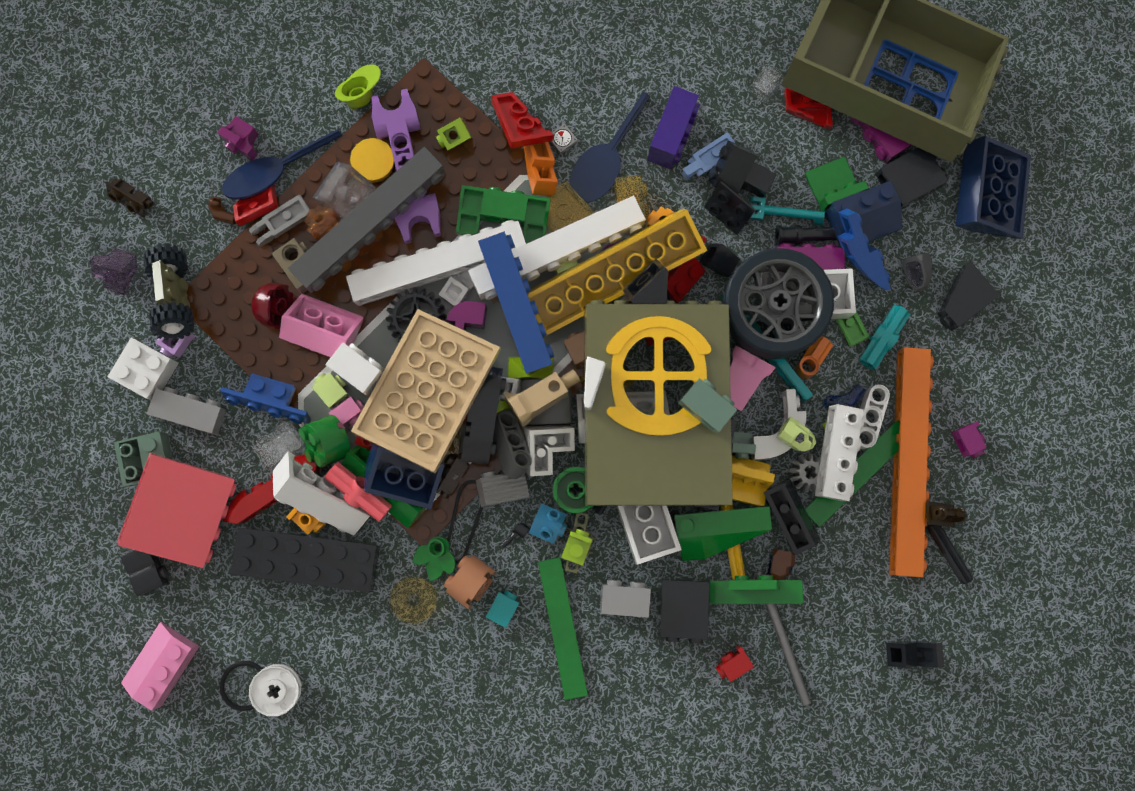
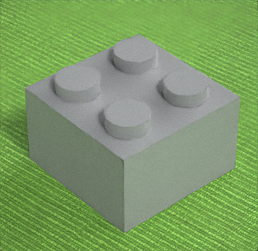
(625, 600)

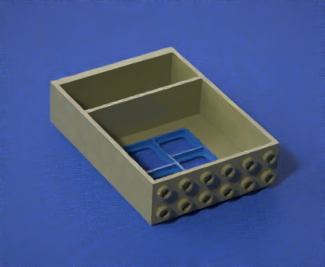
(843, 55)

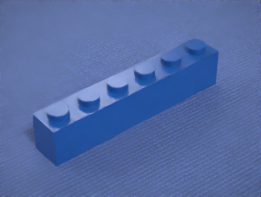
(515, 301)

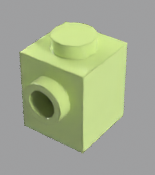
(330, 389)

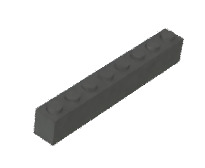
(367, 220)

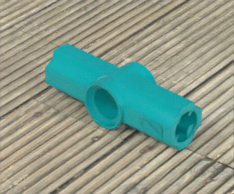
(885, 337)

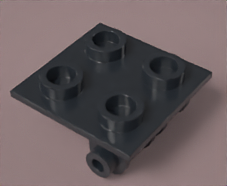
(729, 208)

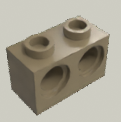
(282, 257)

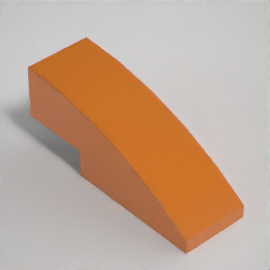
(540, 169)

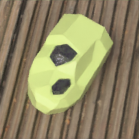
(796, 435)

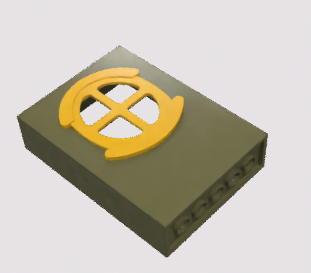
(659, 455)

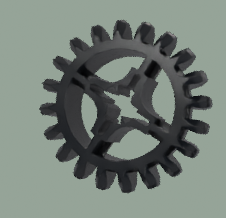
(405, 317)

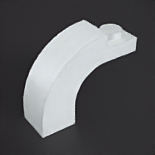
(769, 446)

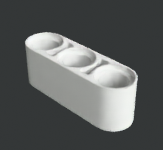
(878, 409)

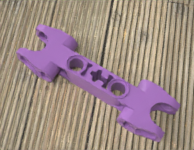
(397, 125)

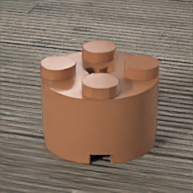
(469, 581)

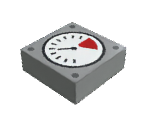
(563, 139)

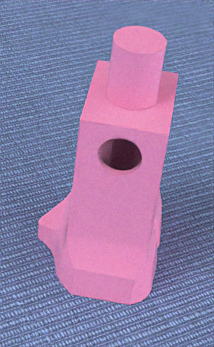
(746, 375)

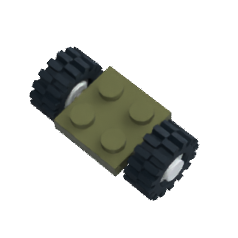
(173, 315)

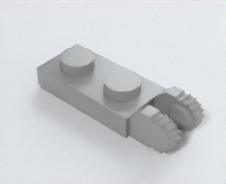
(281, 220)

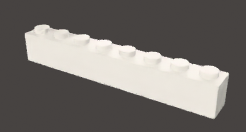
(568, 243)
(425, 265)

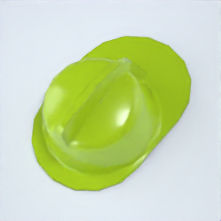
(359, 86)

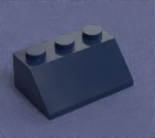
(877, 207)
(400, 479)

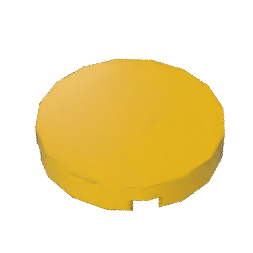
(372, 159)

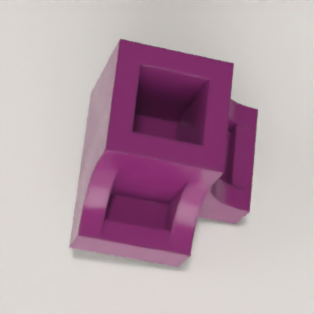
(239, 137)

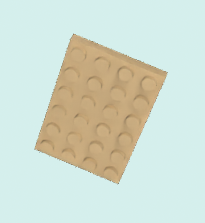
(426, 391)

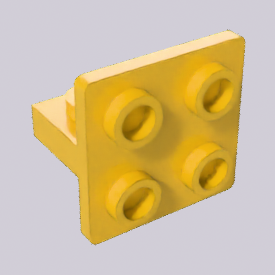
(750, 481)

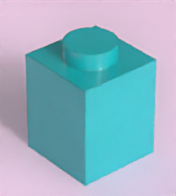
(503, 608)

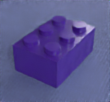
(674, 128)

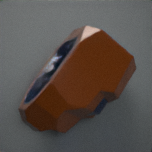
(780, 564)

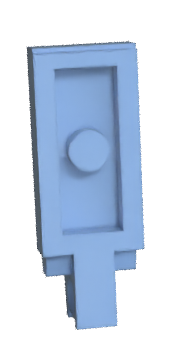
(706, 158)

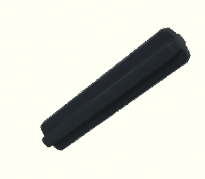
(950, 554)

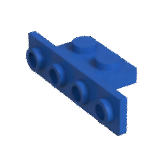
(268, 396)

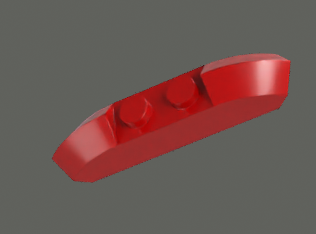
(248, 505)

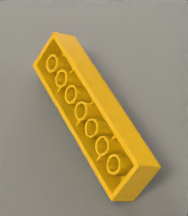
(613, 269)

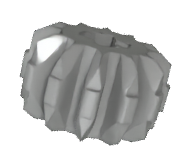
(800, 473)

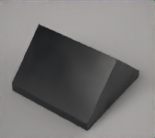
(649, 285)

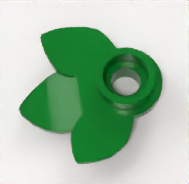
(435, 561)

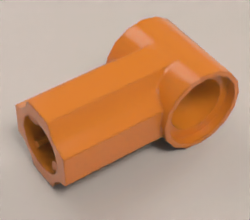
(814, 357)

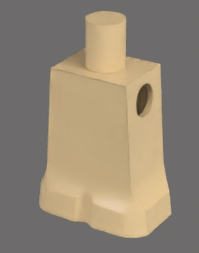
(540, 396)

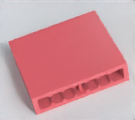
(176, 511)

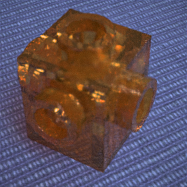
(320, 221)

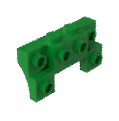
(500, 206)

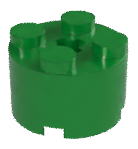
(324, 441)
(561, 493)

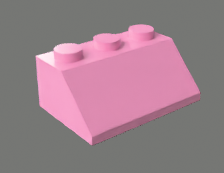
(319, 325)
(159, 666)

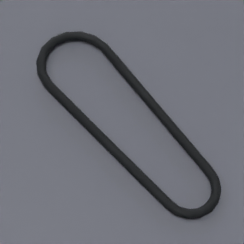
(454, 515)

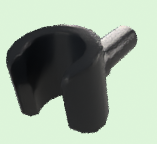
(521, 530)

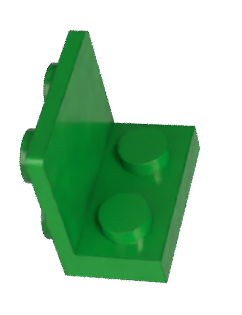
(833, 182)

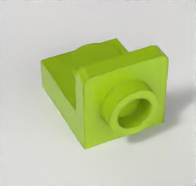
(577, 547)

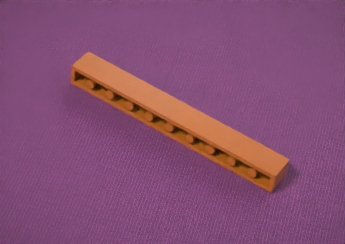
(910, 462)

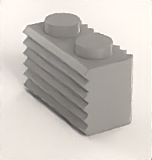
(501, 489)

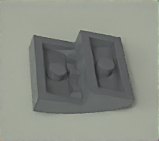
(556, 415)

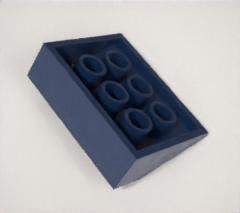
(993, 188)

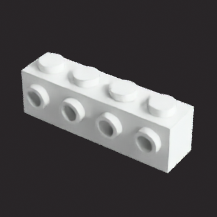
(839, 452)

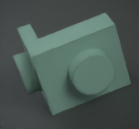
(742, 445)

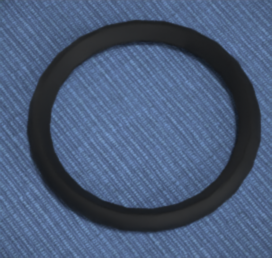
(223, 679)

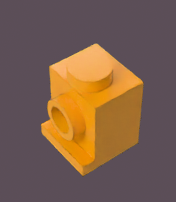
(307, 525)

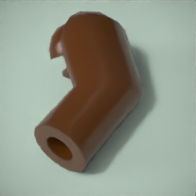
(218, 211)

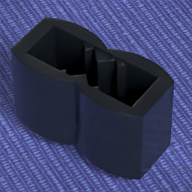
(144, 571)

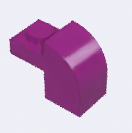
(468, 314)

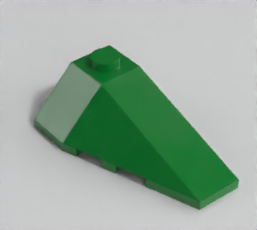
(714, 532)

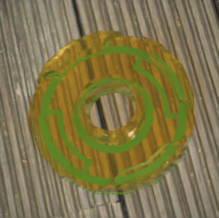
(423, 590)

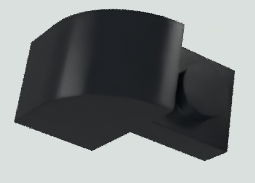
(914, 654)

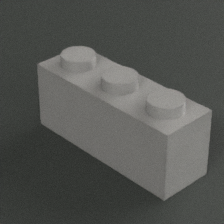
(187, 410)

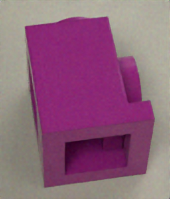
(970, 440)

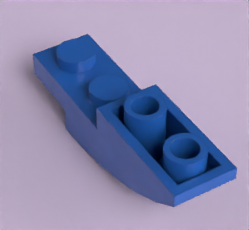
(859, 252)

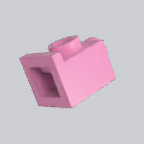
(347, 412)

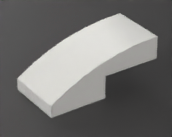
(457, 288)

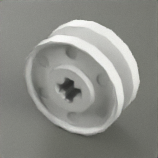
(272, 704)

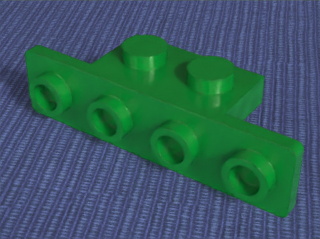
(756, 591)

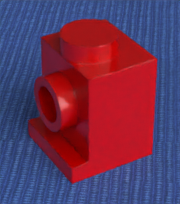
(734, 664)

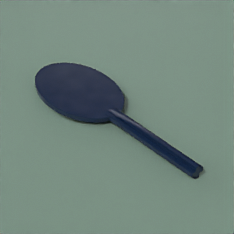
(599, 165)
(265, 171)

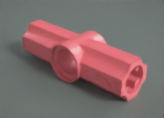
(354, 493)

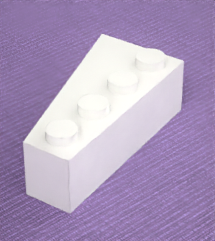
(314, 495)

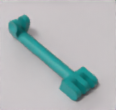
(761, 209)

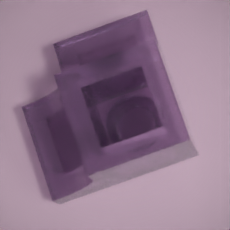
(115, 270)

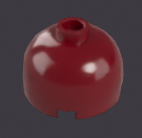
(271, 303)

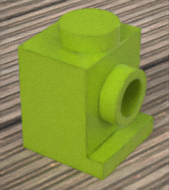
(457, 126)

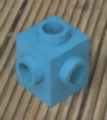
(548, 524)

